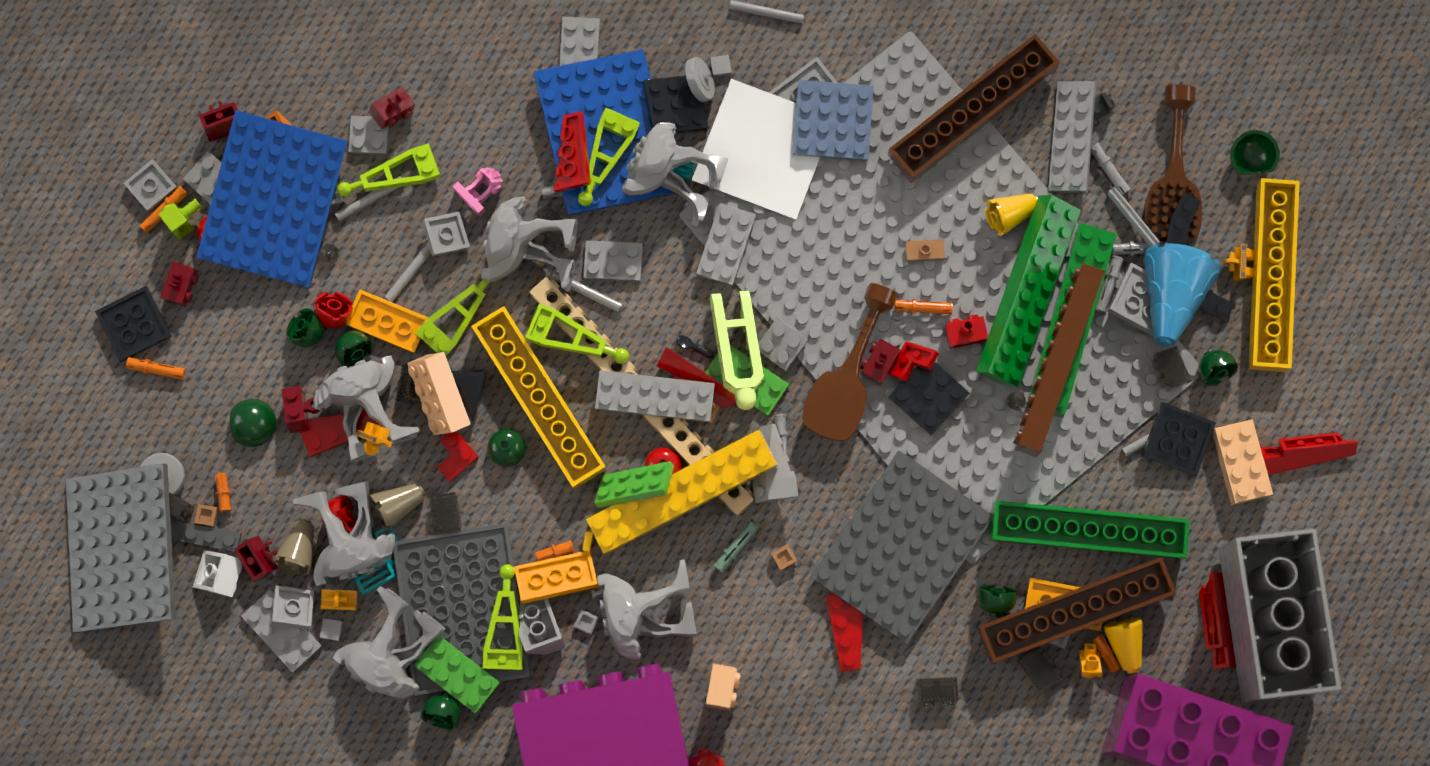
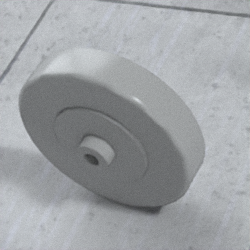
(700, 79)
(176, 471)

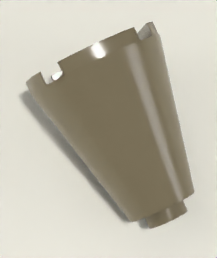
(396, 503)
(297, 549)

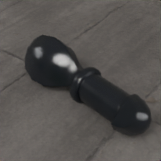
(686, 343)

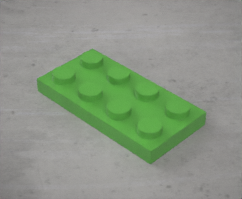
(769, 390)
(634, 484)
(457, 674)

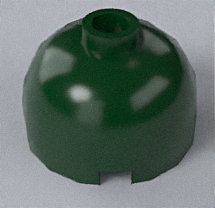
(305, 329)
(352, 348)
(1216, 365)
(506, 447)
(996, 600)
(441, 711)

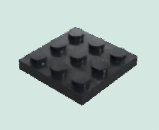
(673, 102)
(133, 323)
(929, 396)
(1178, 439)

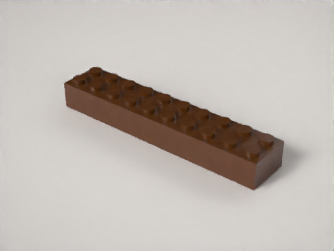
(973, 108)
(1060, 357)
(1076, 610)

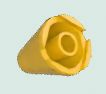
(1009, 212)
(1126, 642)

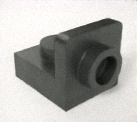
(1103, 106)

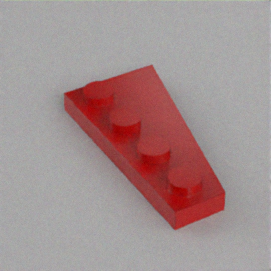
(329, 433)
(847, 632)

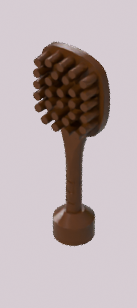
(1166, 193)
(838, 396)

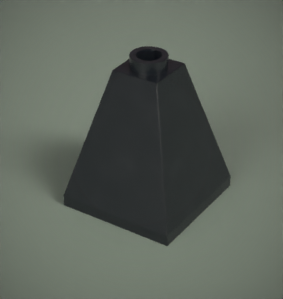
(470, 387)

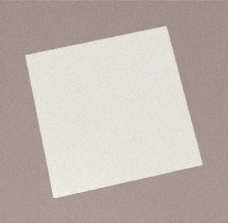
(758, 140)

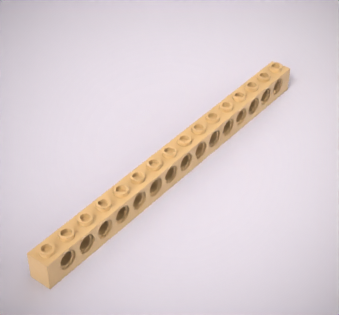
(550, 287)

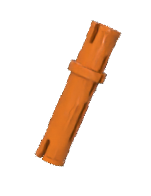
(151, 221)
(923, 307)
(147, 366)

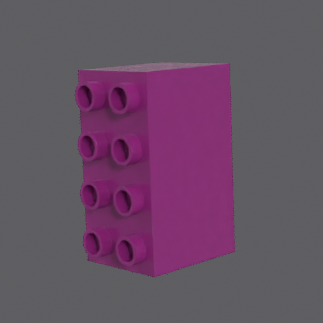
(603, 725)
(1179, 727)

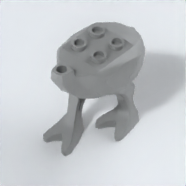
(654, 163)
(510, 242)
(359, 389)
(353, 552)
(627, 611)
(377, 664)

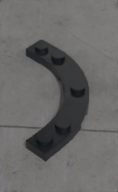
(1177, 234)

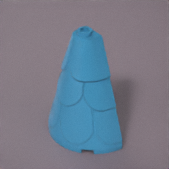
(1176, 287)

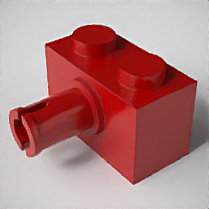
(966, 331)

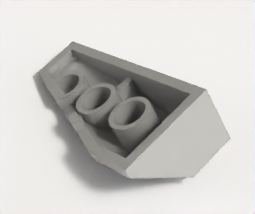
(780, 481)
(539, 628)

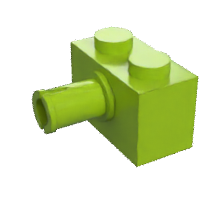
(178, 219)

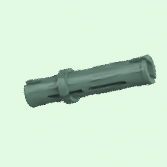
(721, 565)

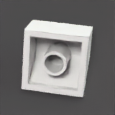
(218, 573)

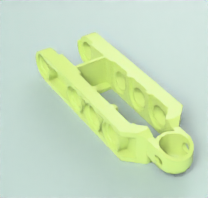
(742, 388)

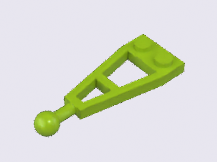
(620, 126)
(424, 162)
(541, 326)
(434, 336)
(498, 658)

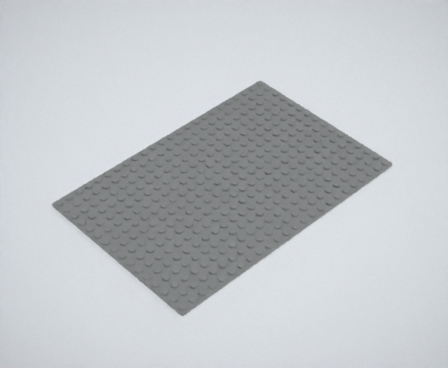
(856, 234)

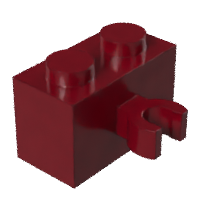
(392, 108)
(218, 121)
(179, 284)
(880, 361)
(296, 409)
(256, 558)

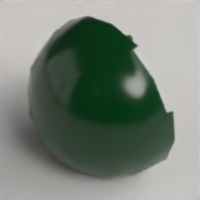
(1254, 153)
(252, 422)

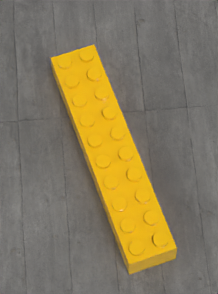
(1274, 275)
(539, 398)
(686, 491)

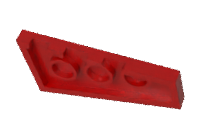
(573, 156)

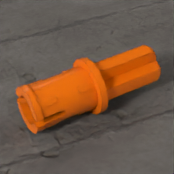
(222, 492)
(555, 551)
(1106, 653)

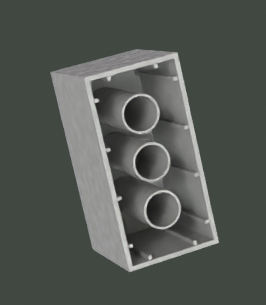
(1279, 616)

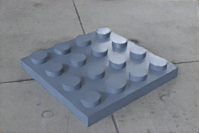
(833, 120)

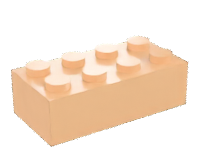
(438, 393)
(1242, 462)
(722, 686)

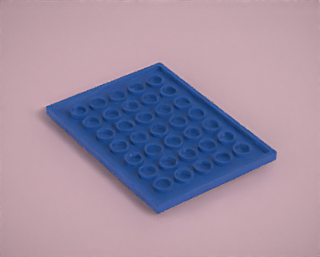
(590, 88)
(271, 199)

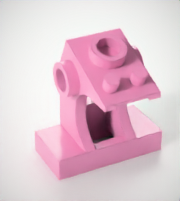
(490, 178)

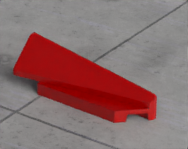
(685, 370)
(1306, 451)
(1216, 622)

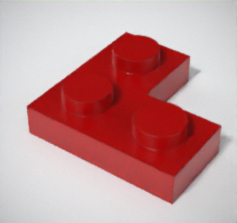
(911, 356)
(460, 458)

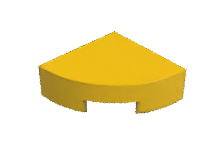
(588, 539)

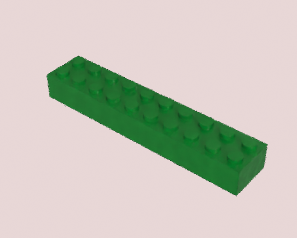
(1093, 248)
(1028, 291)
(1089, 530)

